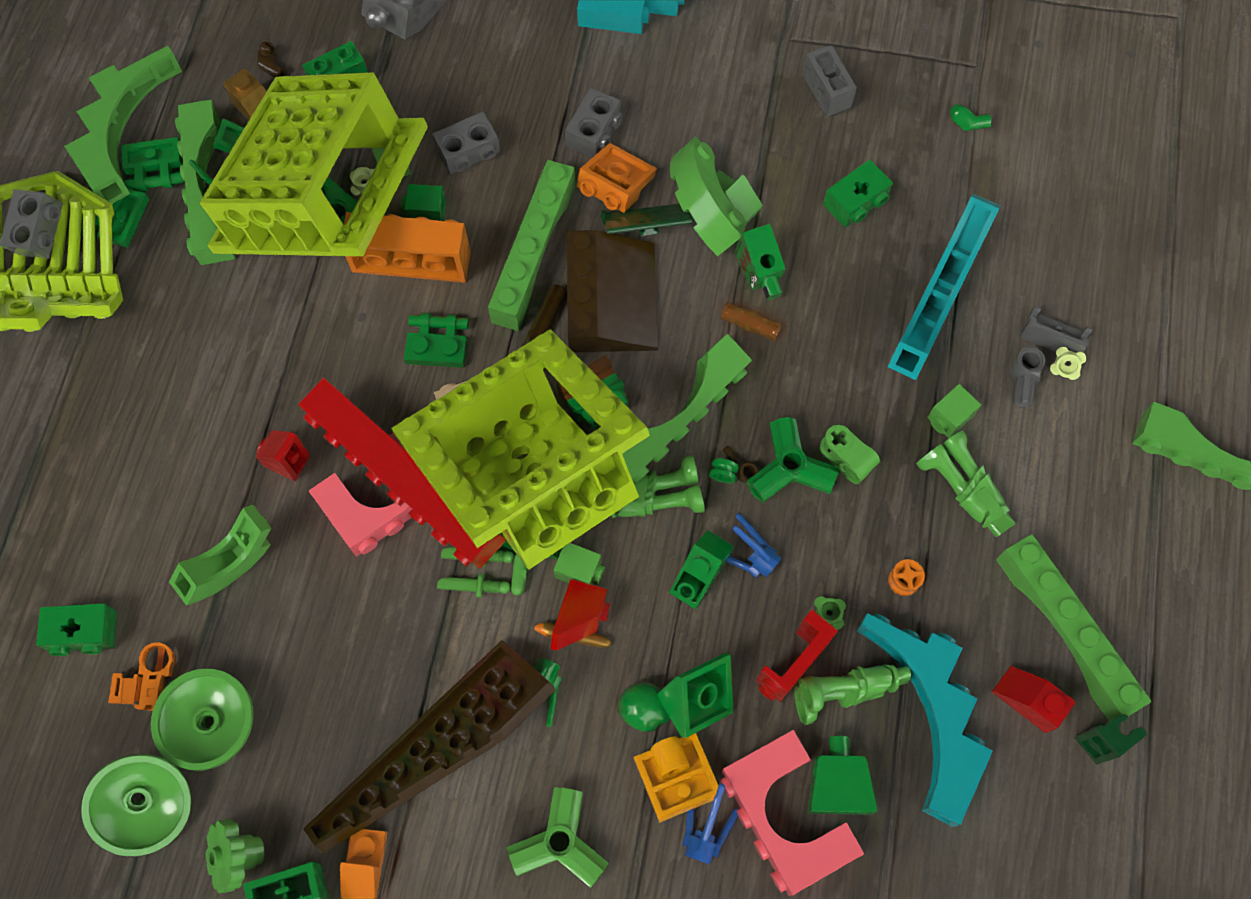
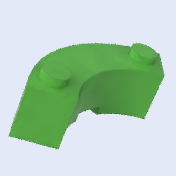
(704, 198)

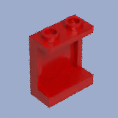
(818, 635)

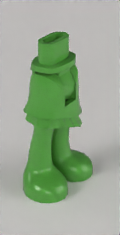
(976, 496)
(649, 502)
(856, 687)

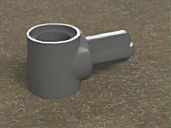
(1026, 377)

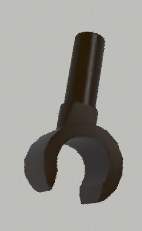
(750, 466)

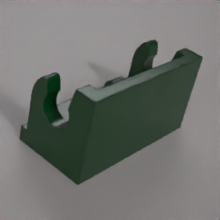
(1106, 741)

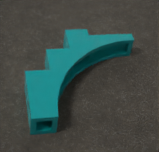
(623, 14)
(943, 287)
(956, 757)

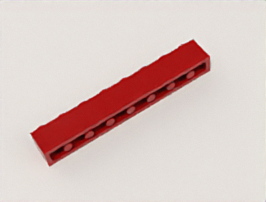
(392, 466)

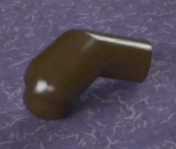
(267, 60)

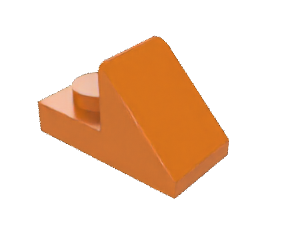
(363, 865)

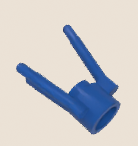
(764, 556)
(702, 844)

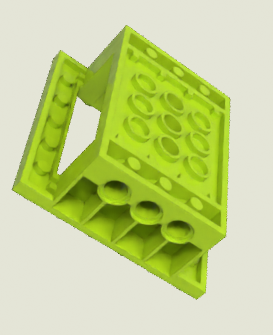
(272, 180)
(567, 480)

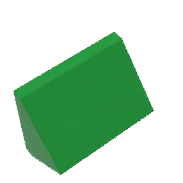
(699, 696)

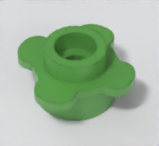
(837, 608)

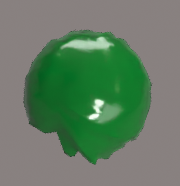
(641, 707)

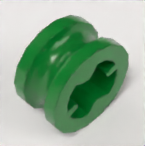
(724, 471)

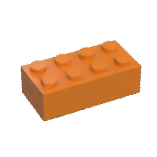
(416, 249)

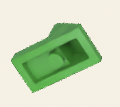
(740, 195)

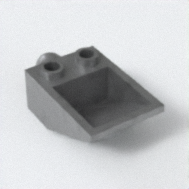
(400, 16)

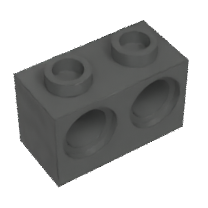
(829, 80)
(589, 121)
(464, 137)
(31, 224)

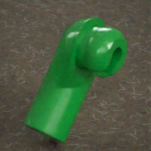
(967, 120)

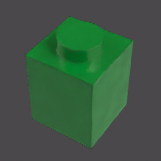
(424, 201)

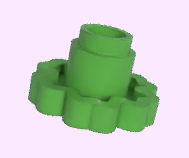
(231, 855)

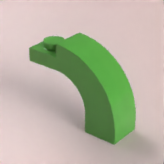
(225, 562)

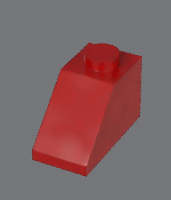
(283, 454)
(579, 614)
(1034, 698)

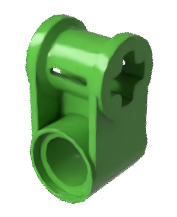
(850, 455)

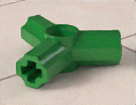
(788, 448)

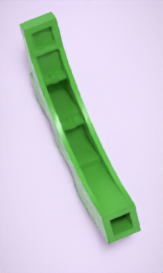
(105, 119)

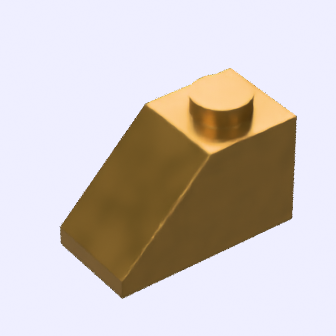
(244, 92)

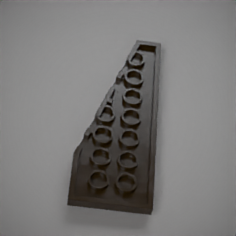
(453, 731)

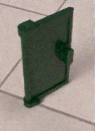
(645, 219)

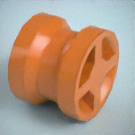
(910, 572)

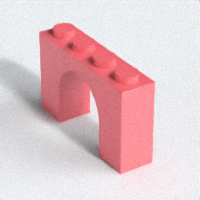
(358, 524)
(794, 863)

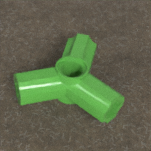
(577, 857)

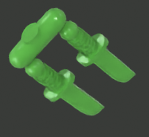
(478, 585)

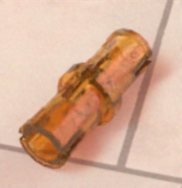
(750, 321)

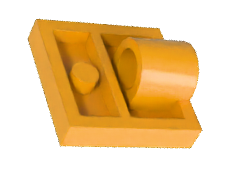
(676, 776)

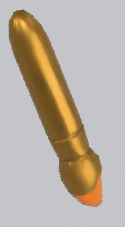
(593, 640)

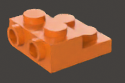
(615, 177)

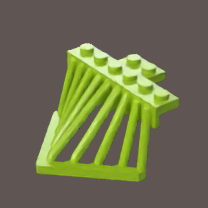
(39, 293)

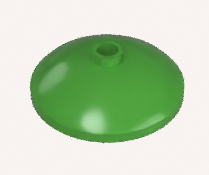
(181, 717)
(131, 825)

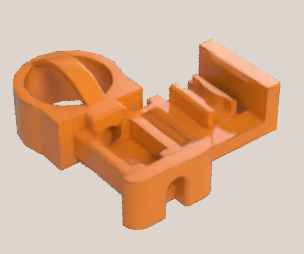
(145, 688)

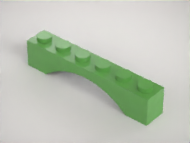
(198, 128)
(519, 274)
(714, 371)
(1173, 436)
(1104, 671)

